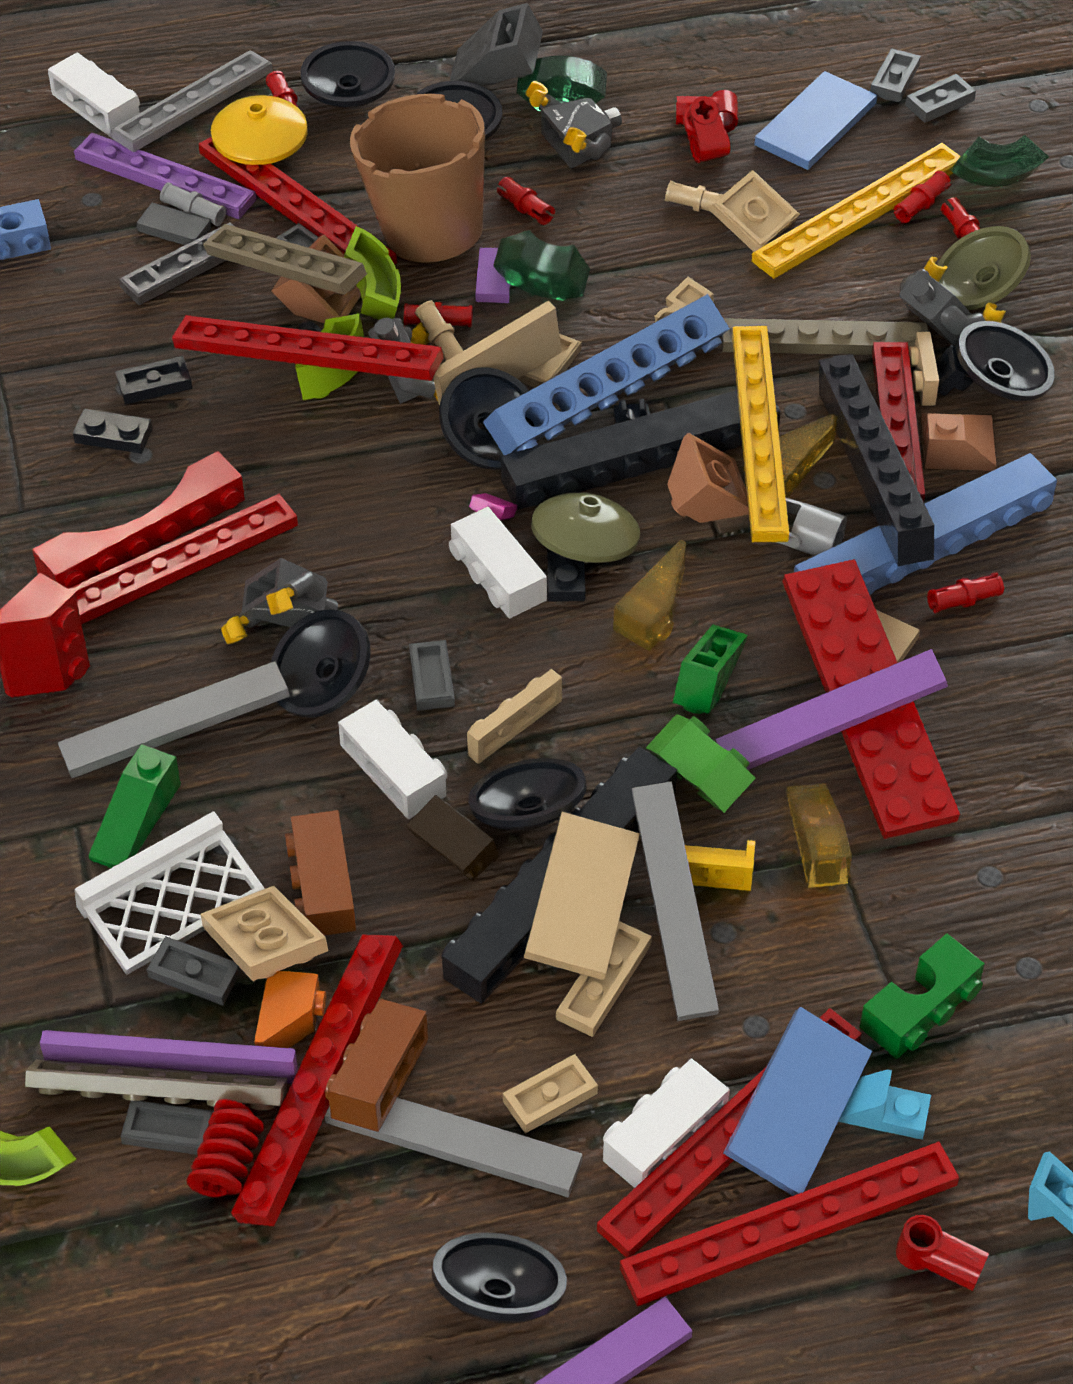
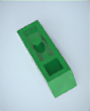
(708, 669)
(136, 805)

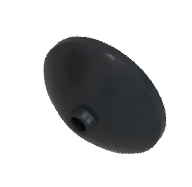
(347, 74)
(476, 95)
(1005, 361)
(469, 402)
(322, 662)
(527, 794)
(499, 1277)

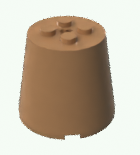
(424, 174)

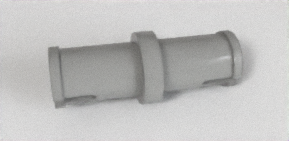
(192, 203)

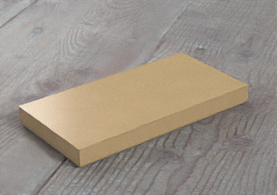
(512, 349)
(582, 896)

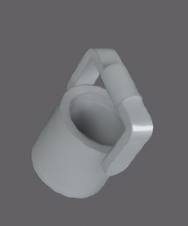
(814, 528)

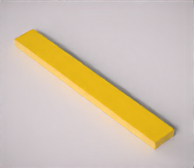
(851, 213)
(760, 435)

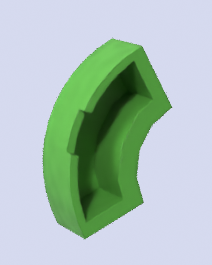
(702, 762)

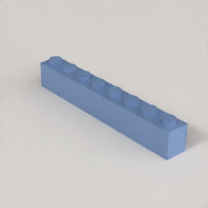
(959, 519)

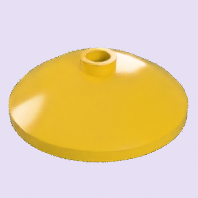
(259, 130)

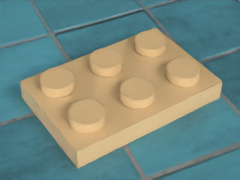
(264, 933)

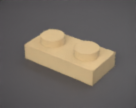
(925, 374)
(550, 1093)

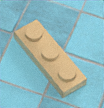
(514, 716)
(593, 998)

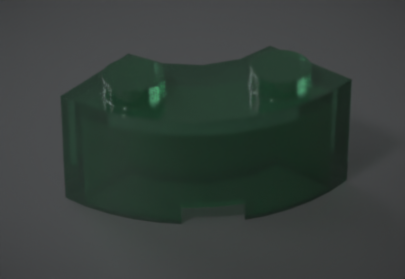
(566, 79)
(999, 164)
(541, 267)

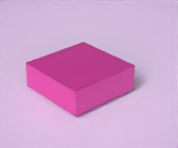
(500, 507)

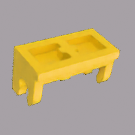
(721, 866)

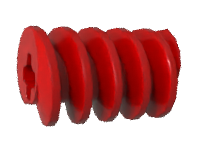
(225, 1150)

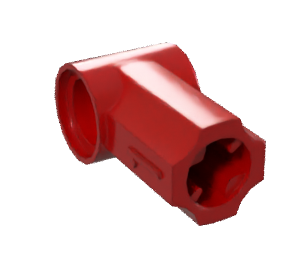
(727, 106)
(944, 1253)

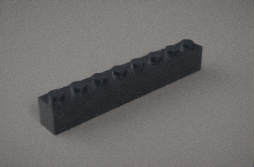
(619, 450)
(876, 461)
(500, 934)

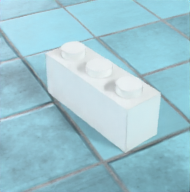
(92, 93)
(498, 562)
(392, 758)
(663, 1121)

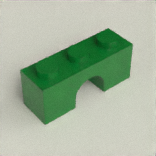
(903, 1019)

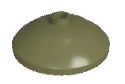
(985, 265)
(585, 527)

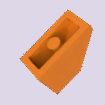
(289, 1009)

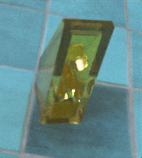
(803, 449)
(649, 607)
(820, 835)

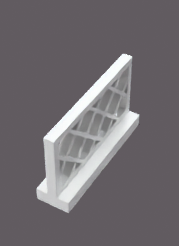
(145, 870)

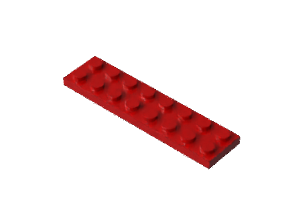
(892, 748)

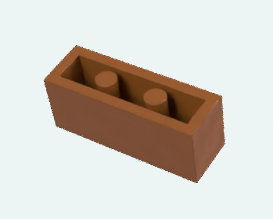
(321, 872)
(377, 1065)

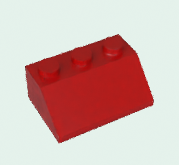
(41, 639)

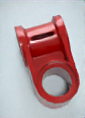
(706, 135)

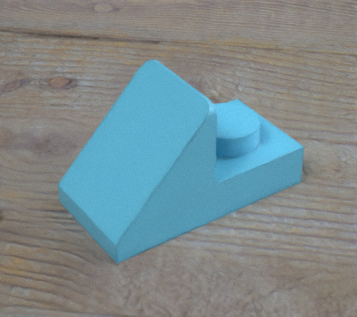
(886, 1107)
(1052, 1192)

